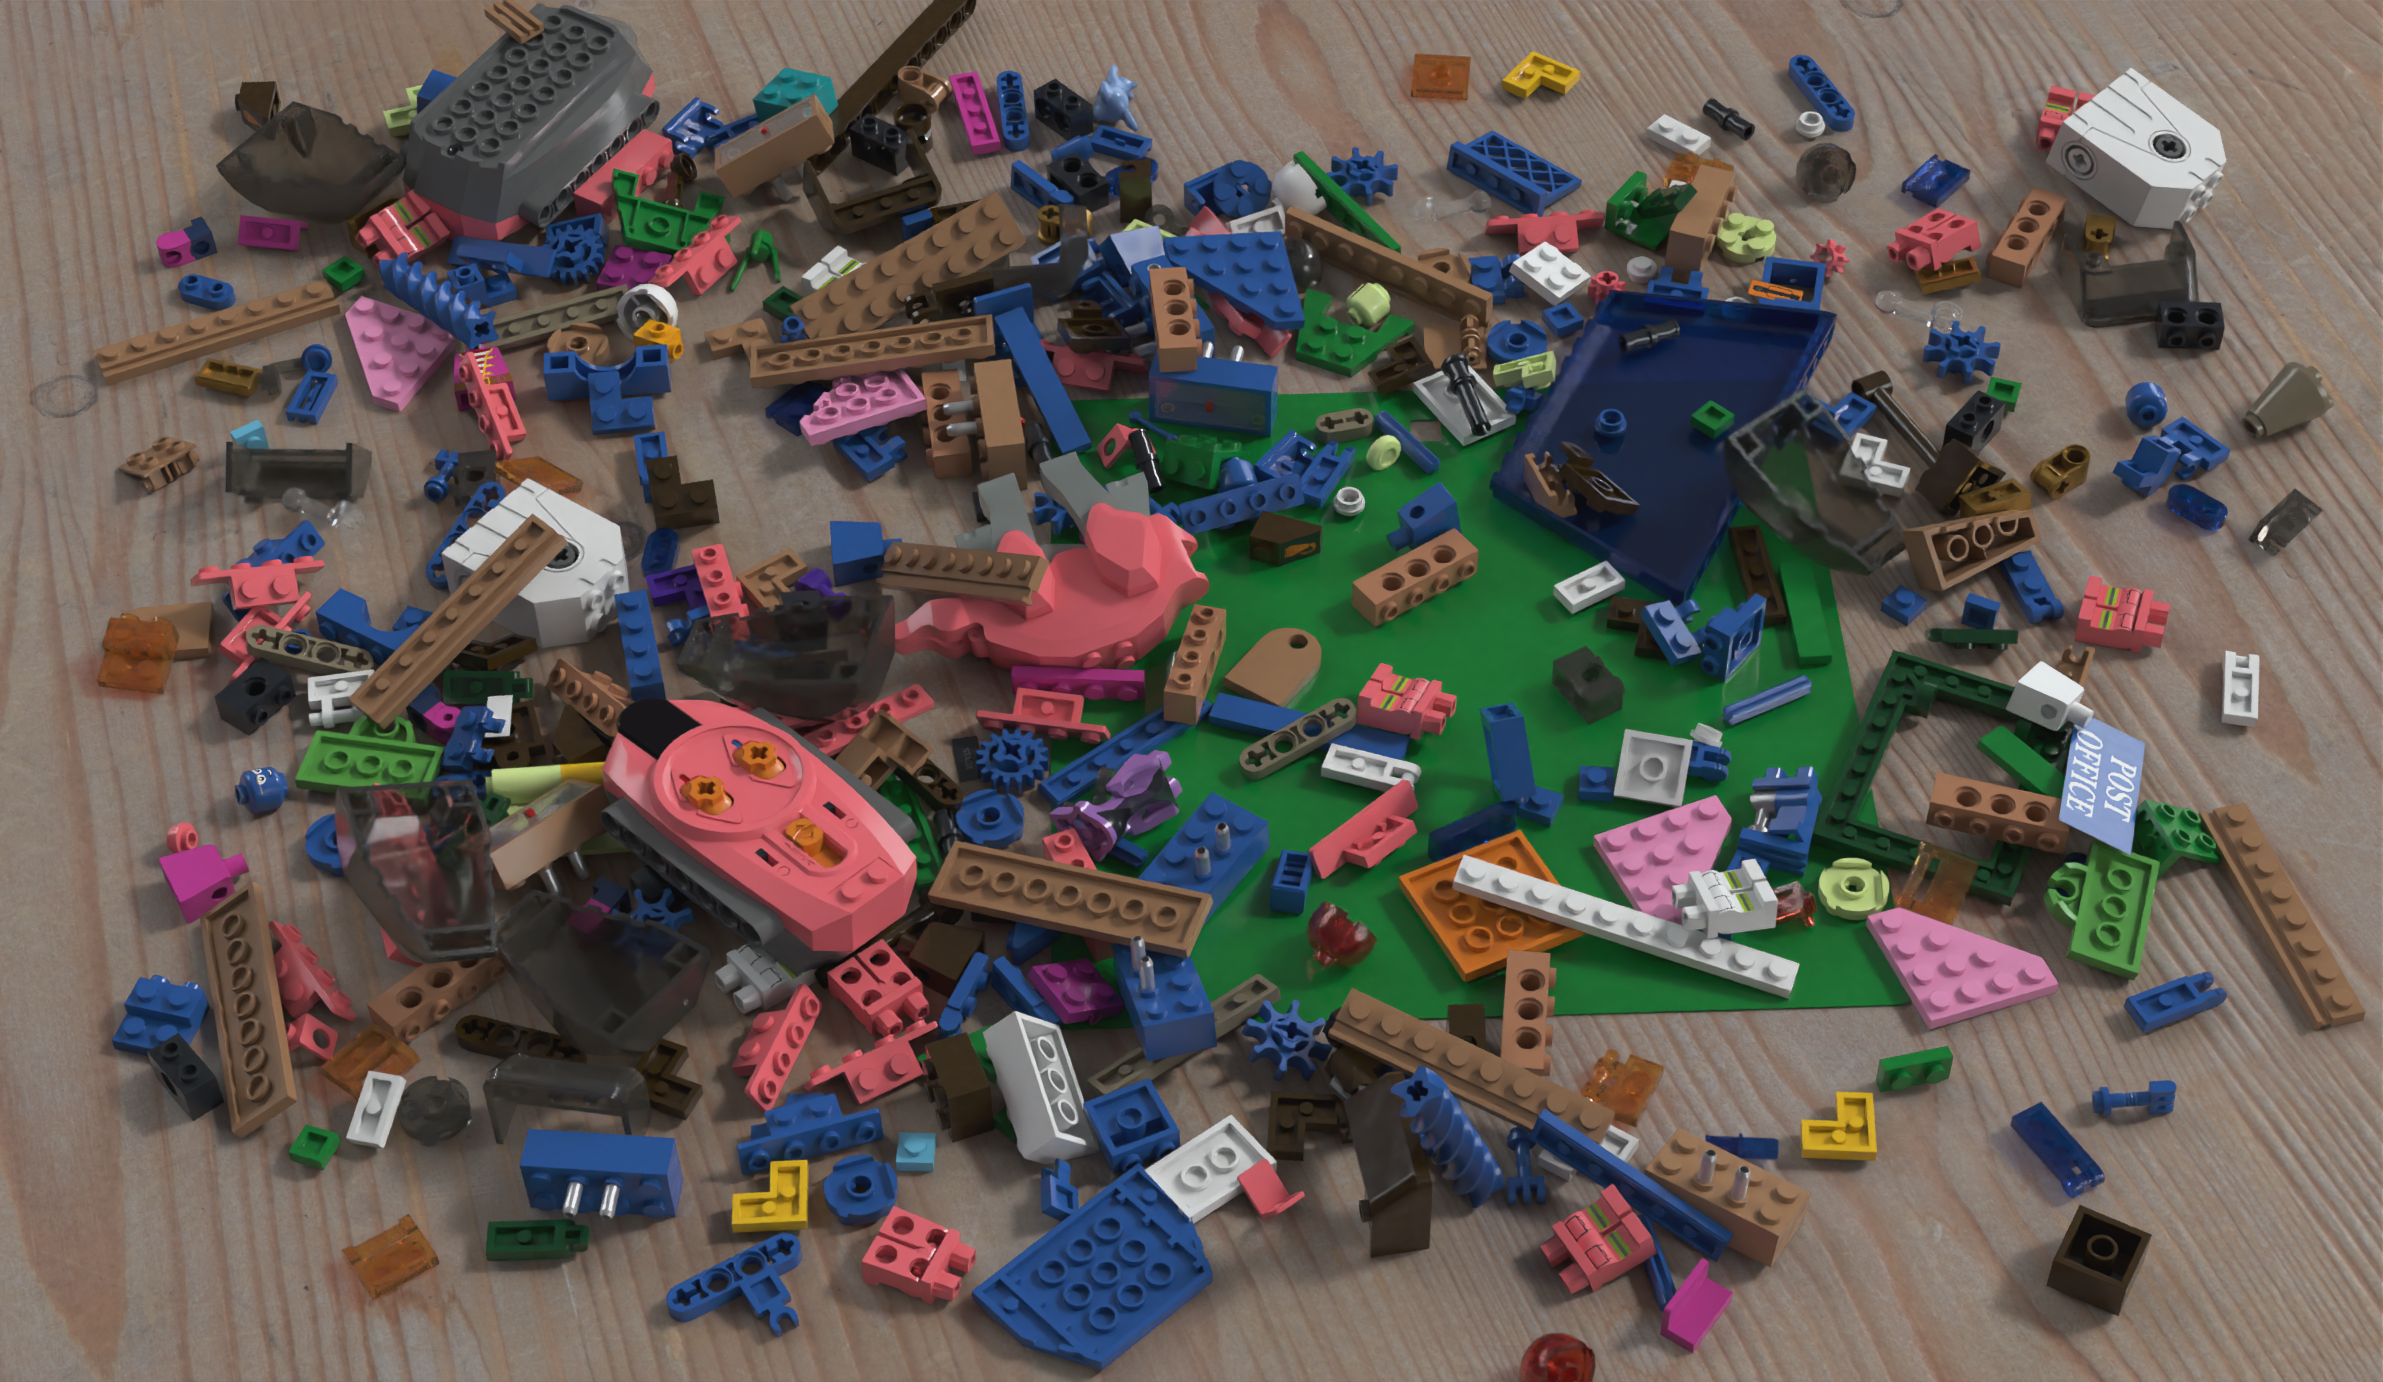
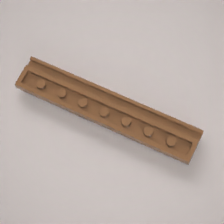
(1391, 269)
(216, 332)
(962, 572)
(457, 621)
(2282, 918)
(1465, 1068)

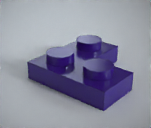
(676, 586)

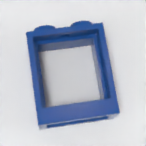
(1806, 275)
(1508, 752)

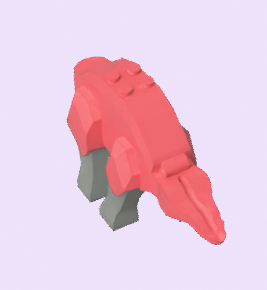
(1097, 600)

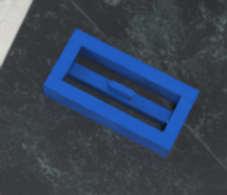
(1119, 143)
(317, 398)
(1782, 853)

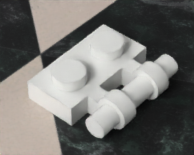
(331, 692)

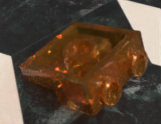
(138, 654)

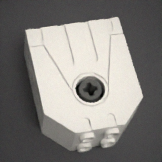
(2140, 153)
(573, 591)

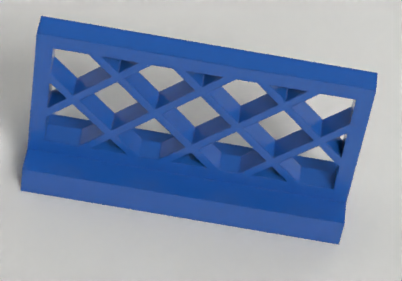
(1508, 184)

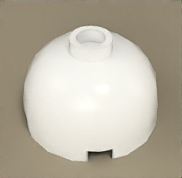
(1296, 189)
(645, 303)

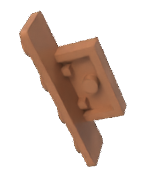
(589, 695)

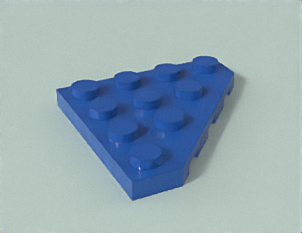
(1246, 270)

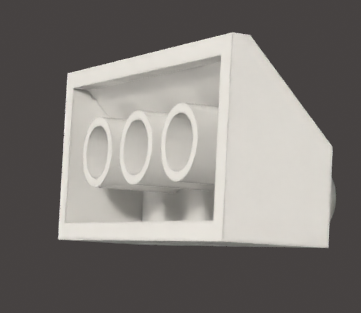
(1039, 1089)

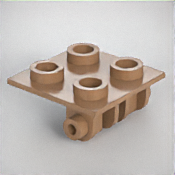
(1463, 340)
(162, 459)

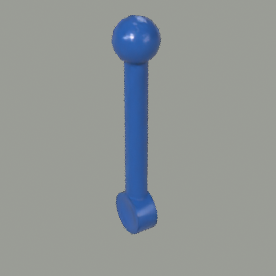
(1135, 417)

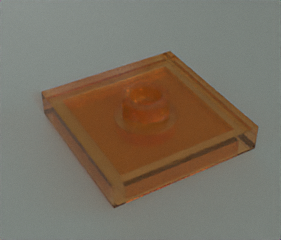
(1441, 76)
(540, 472)

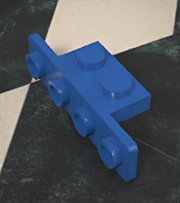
(502, 257)
(1241, 504)
(299, 543)
(807, 1132)

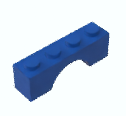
(642, 373)
(348, 622)
(639, 645)

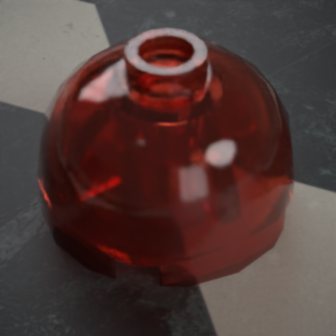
(1338, 938)
(1557, 1359)

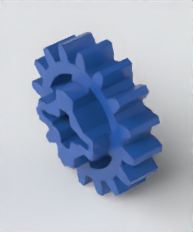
(576, 254)
(1012, 760)

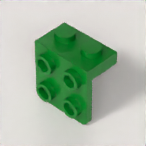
(1198, 459)

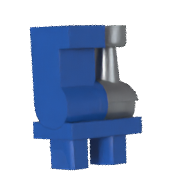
(1786, 803)

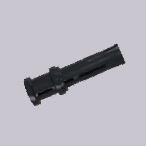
(1463, 385)

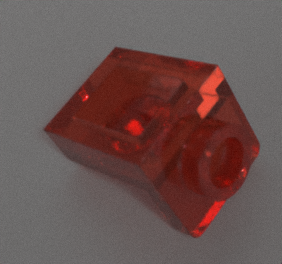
(1794, 904)

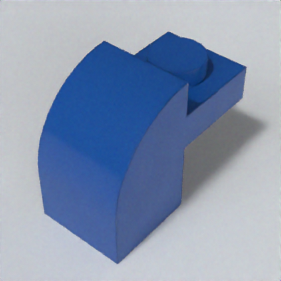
(2148, 466)

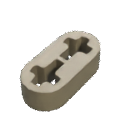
(1344, 425)

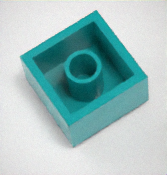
(790, 88)

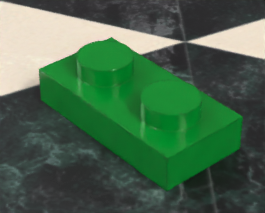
(1914, 1069)

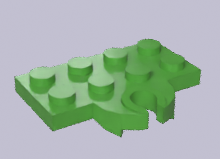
(367, 757)
(2105, 907)

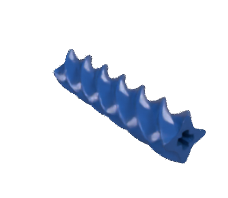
(437, 302)
(1452, 1134)

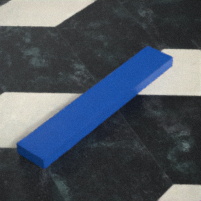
(1042, 382)
(1266, 719)
(1139, 739)
(1633, 1185)

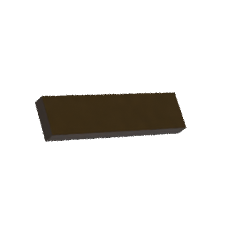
(1756, 571)

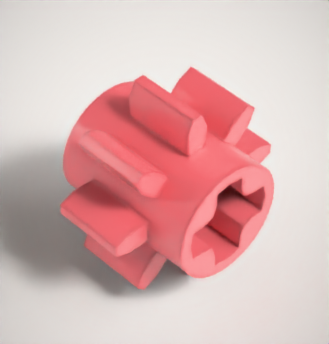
(1838, 257)
(1602, 284)

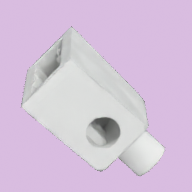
(2049, 699)

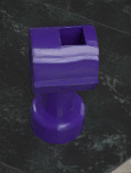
(816, 580)

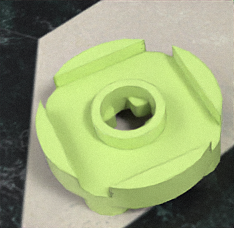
(1758, 232)
(1853, 905)

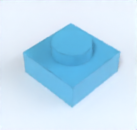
(250, 436)
(916, 1152)

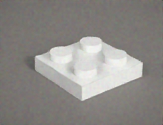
(1550, 273)
(1653, 768)

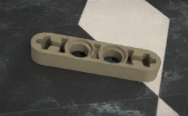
(310, 649)
(1301, 743)

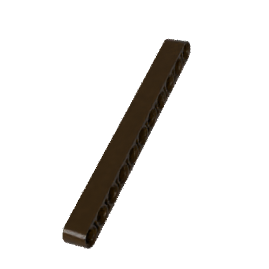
(880, 80)

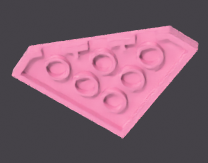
(396, 350)
(861, 404)
(1662, 851)
(1956, 971)

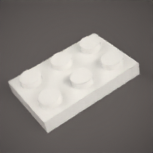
(1446, 406)
(1207, 1168)

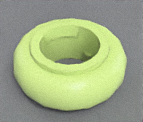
(1383, 452)

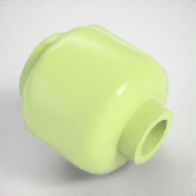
(1368, 304)

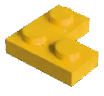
(1538, 71)
(1846, 1138)
(780, 1208)

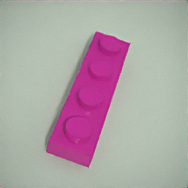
(975, 113)
(1081, 681)

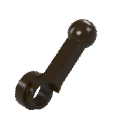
(682, 170)

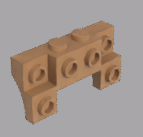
(883, 748)

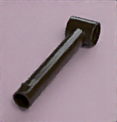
(1878, 390)
(909, 924)

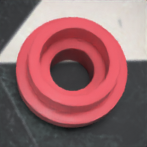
(182, 837)

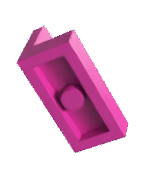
(270, 232)
(1694, 1308)

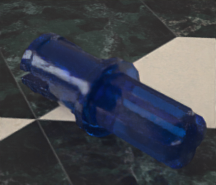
(1747, 1147)

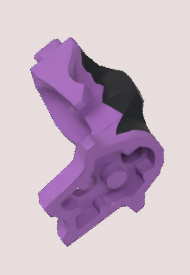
(1135, 789)

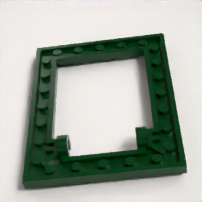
(1911, 687)

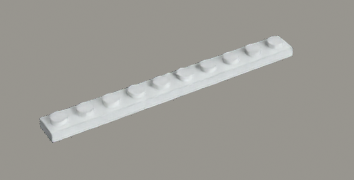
(1625, 926)

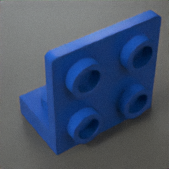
(1002, 302)

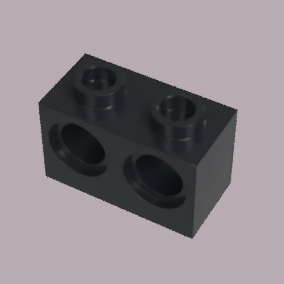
(1063, 110)
(879, 144)
(1080, 180)
(2189, 325)

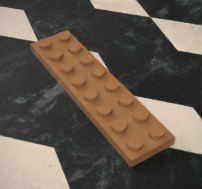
(941, 253)
(872, 351)
(1070, 898)
(247, 1010)

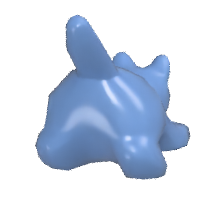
(1113, 100)

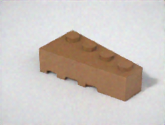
(1700, 222)
(1963, 547)

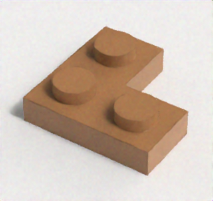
(737, 339)
(770, 577)

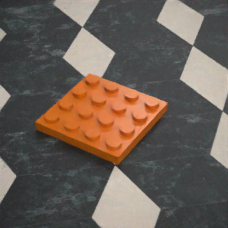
(1474, 930)

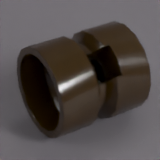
(916, 117)

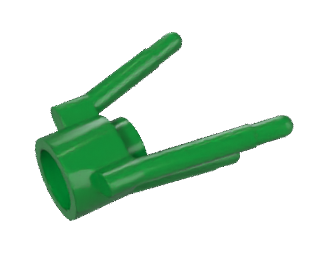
(760, 249)

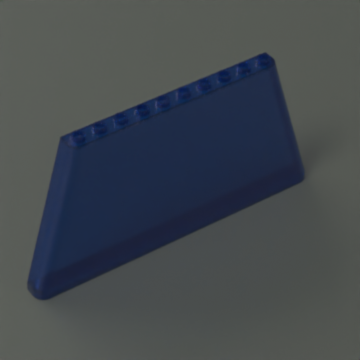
(1725, 353)

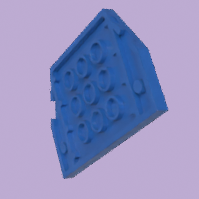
(1101, 1275)

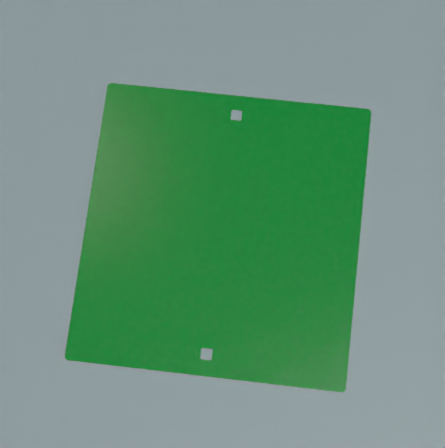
(1489, 647)

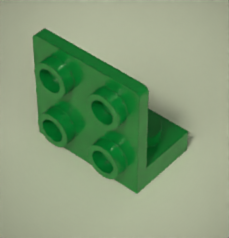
(1626, 222)
(2171, 833)

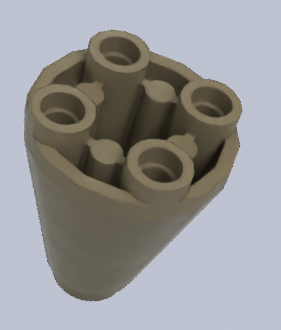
(2288, 401)

